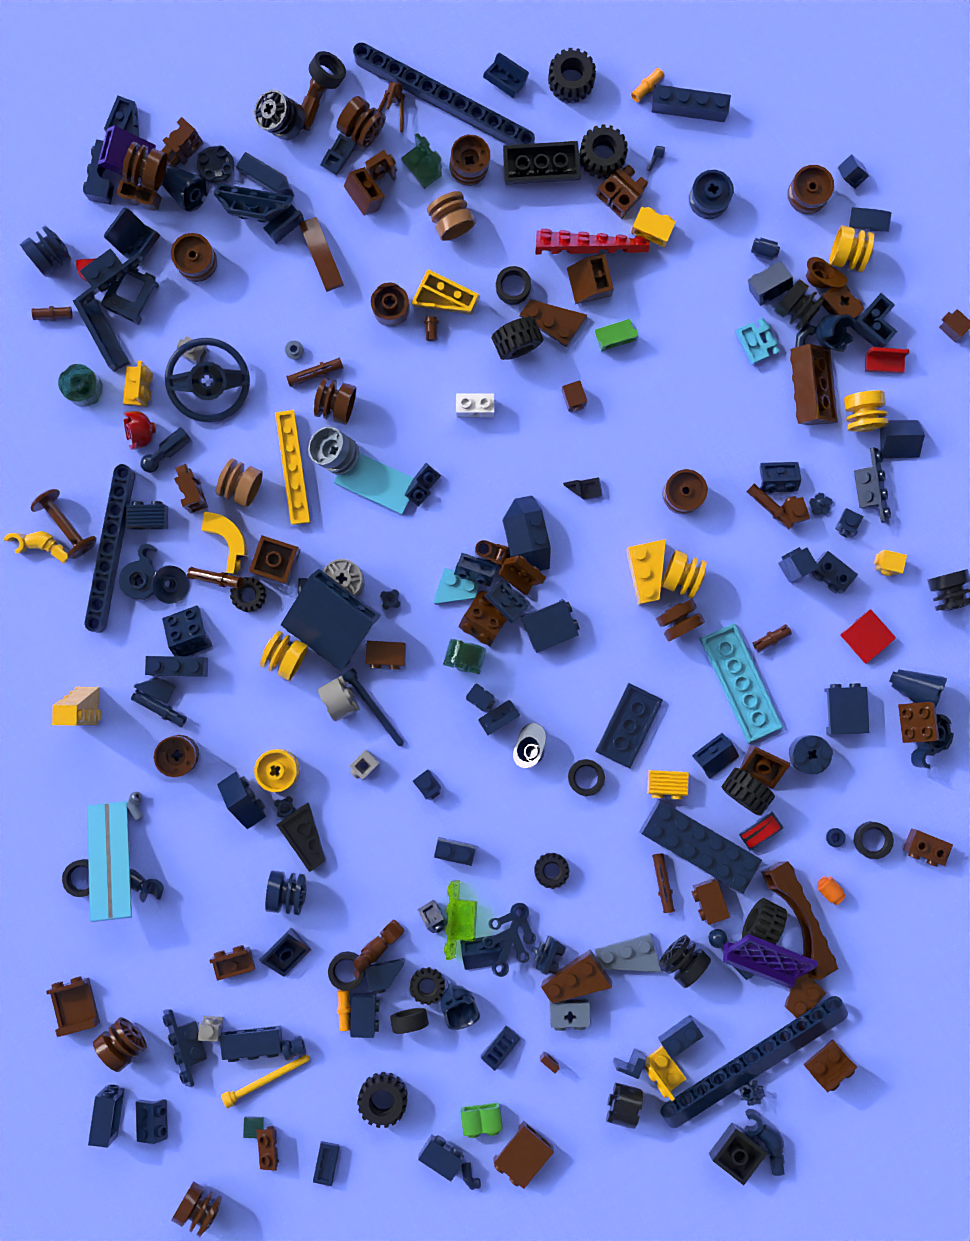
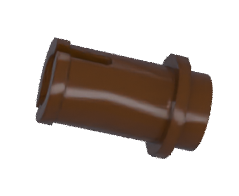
(431, 328)

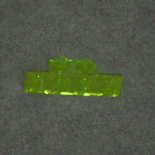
(461, 919)

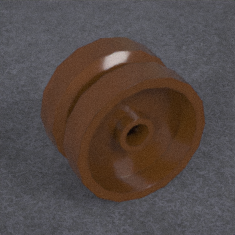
(810, 189)
(194, 257)
(676, 499)
(680, 620)

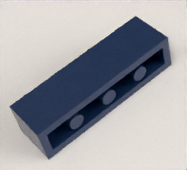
(691, 103)

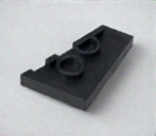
(303, 836)

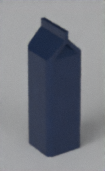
(263, 175)

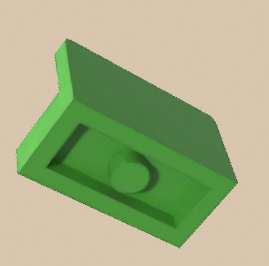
(616, 335)

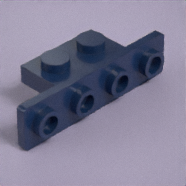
(104, 271)
(871, 486)
(186, 1045)

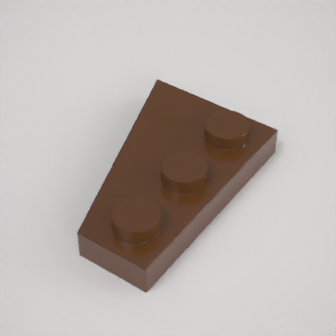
(554, 321)

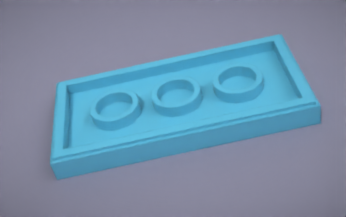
(377, 483)

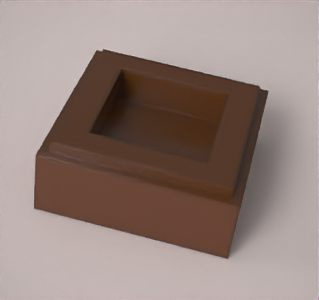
(549, 1062)

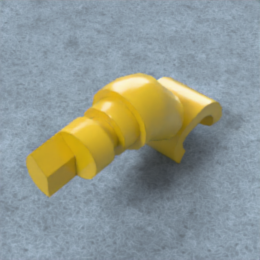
(38, 540)

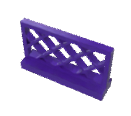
(774, 965)

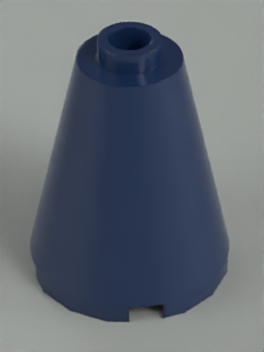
(185, 188)
(918, 686)

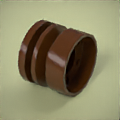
(360, 122)
(469, 150)
(142, 166)
(330, 400)
(168, 763)
(119, 1044)
(197, 1209)

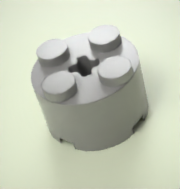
(338, 699)

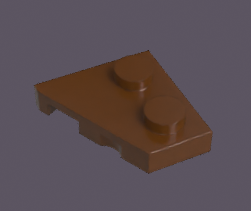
(803, 996)

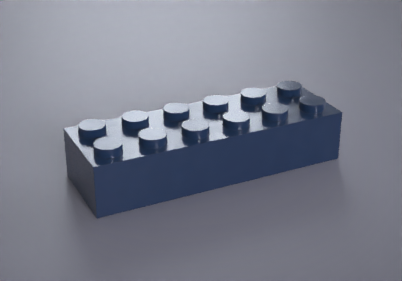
(700, 846)

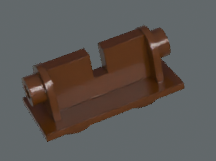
(266, 1148)

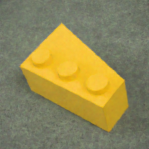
(444, 295)
(646, 569)

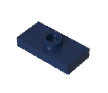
(326, 1163)

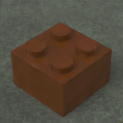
(275, 560)

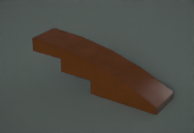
(321, 254)

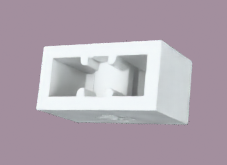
(474, 404)

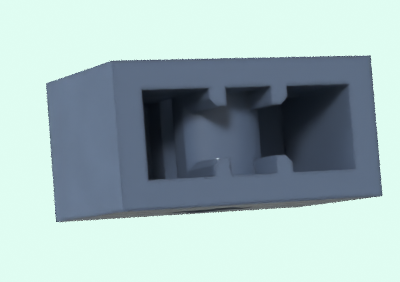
(579, 1020)

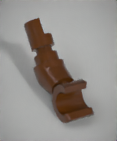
(375, 948)

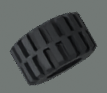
(575, 61)
(607, 137)
(517, 338)
(748, 791)
(765, 921)
(377, 1115)

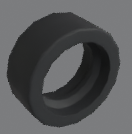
(331, 62)
(513, 270)
(600, 781)
(888, 843)
(66, 878)
(332, 975)
(409, 1020)

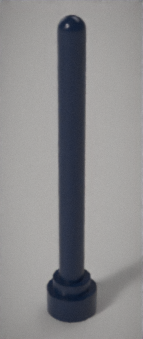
(351, 677)

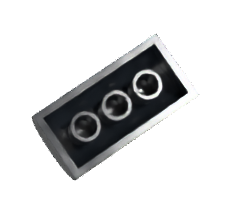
(541, 162)

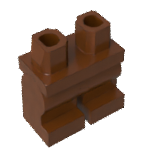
(181, 143)
(621, 191)
(189, 486)

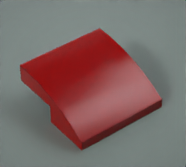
(868, 636)

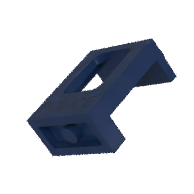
(124, 307)

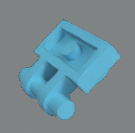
(752, 342)

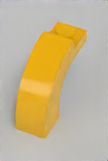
(220, 525)

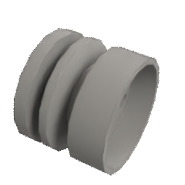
(353, 574)

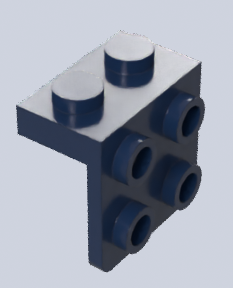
(130, 235)

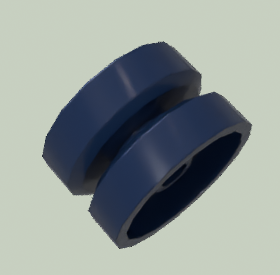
(711, 194)

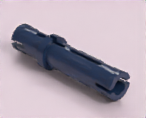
(162, 710)

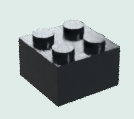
(737, 1153)

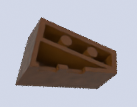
(577, 979)

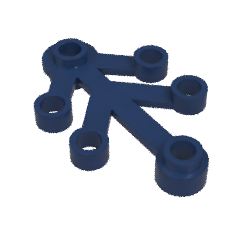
(510, 936)

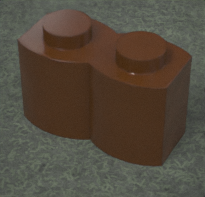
(139, 196)

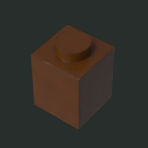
(955, 325)
(574, 396)

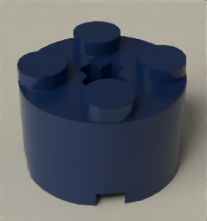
(820, 750)

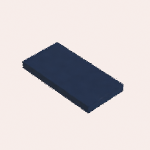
(629, 725)

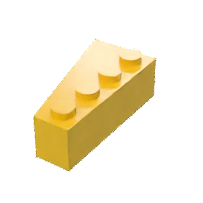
(78, 708)

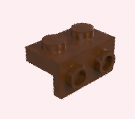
(521, 574)
(233, 962)

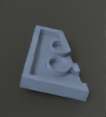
(630, 955)

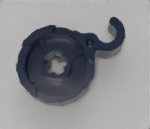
(143, 568)
(932, 747)

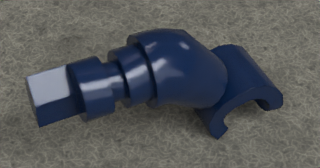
(146, 887)
(771, 1138)

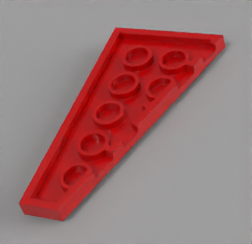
(587, 244)

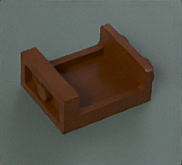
(74, 1006)
(523, 1155)

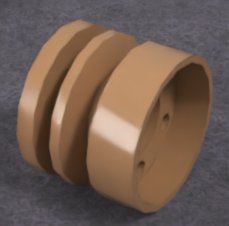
(451, 216)
(236, 481)

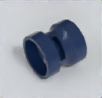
(293, 1048)

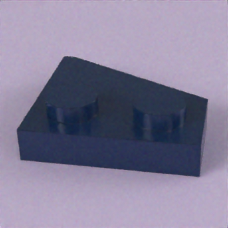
(124, 115)

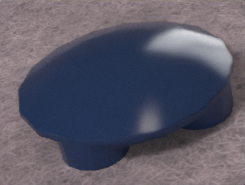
(215, 164)

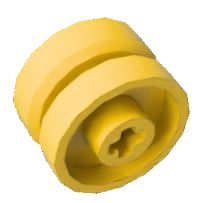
(265, 770)

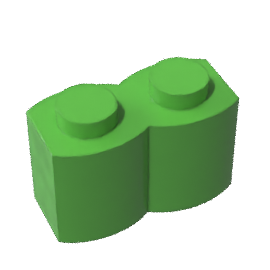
(481, 1119)

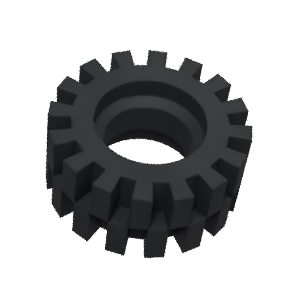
(256, 602)
(563, 870)
(436, 994)

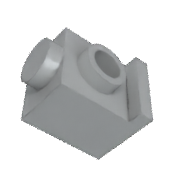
(197, 354)
(366, 757)
(210, 1028)

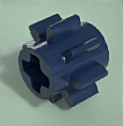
(752, 1093)

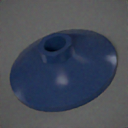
(178, 584)

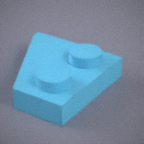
(454, 588)

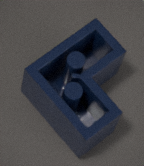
(872, 323)
(241, 800)

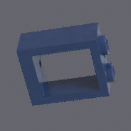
(106, 1116)

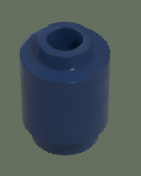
(765, 248)

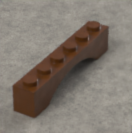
(782, 881)

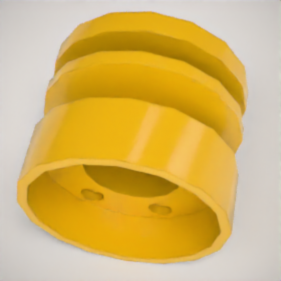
(853, 249)
(866, 412)
(684, 574)
(281, 654)

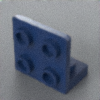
(186, 632)

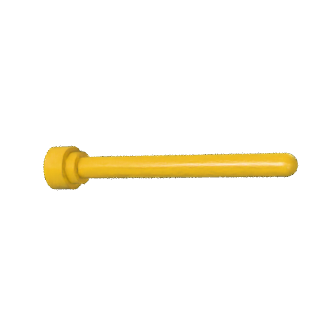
(230, 1098)

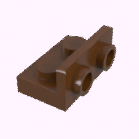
(380, 165)

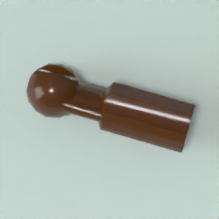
(311, 103)

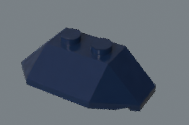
(251, 203)
(527, 532)

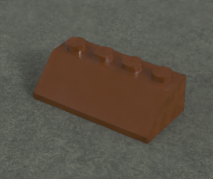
(813, 385)

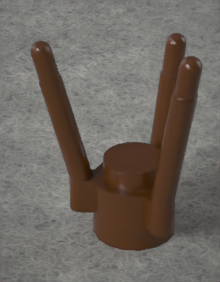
(394, 94)

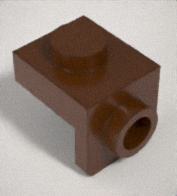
(796, 510)

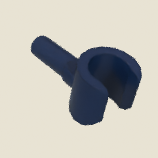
(658, 152)

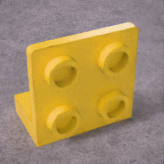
(137, 385)
(665, 1071)

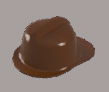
(822, 274)

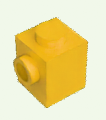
(890, 562)

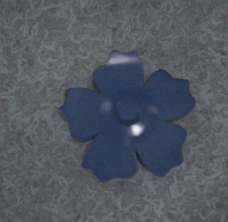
(820, 504)

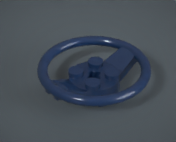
(192, 380)

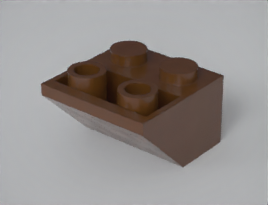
(590, 279)

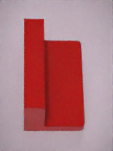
(885, 360)

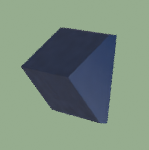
(901, 439)
(285, 953)

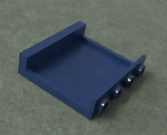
(329, 619)

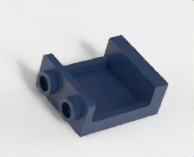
(550, 625)
(847, 709)

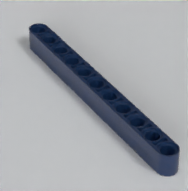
(438, 90)
(754, 1062)

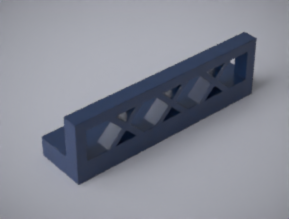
(102, 334)

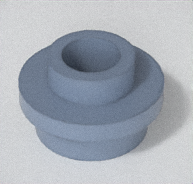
(294, 355)

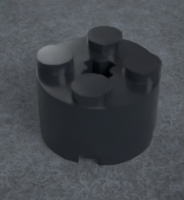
(624, 1105)

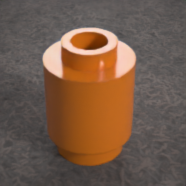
(831, 890)

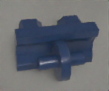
(546, 953)

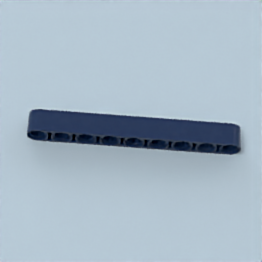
(113, 557)

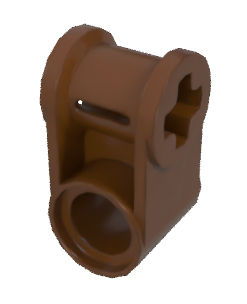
(494, 552)

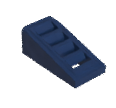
(505, 1052)

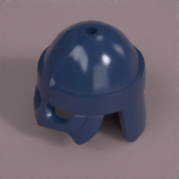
(832, 331)
(459, 1007)

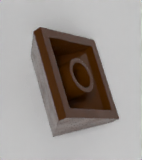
(764, 766)

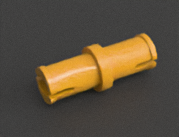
(647, 85)
(344, 1010)

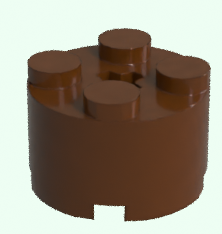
(400, 306)

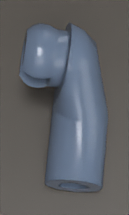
(133, 805)

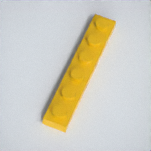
(292, 467)

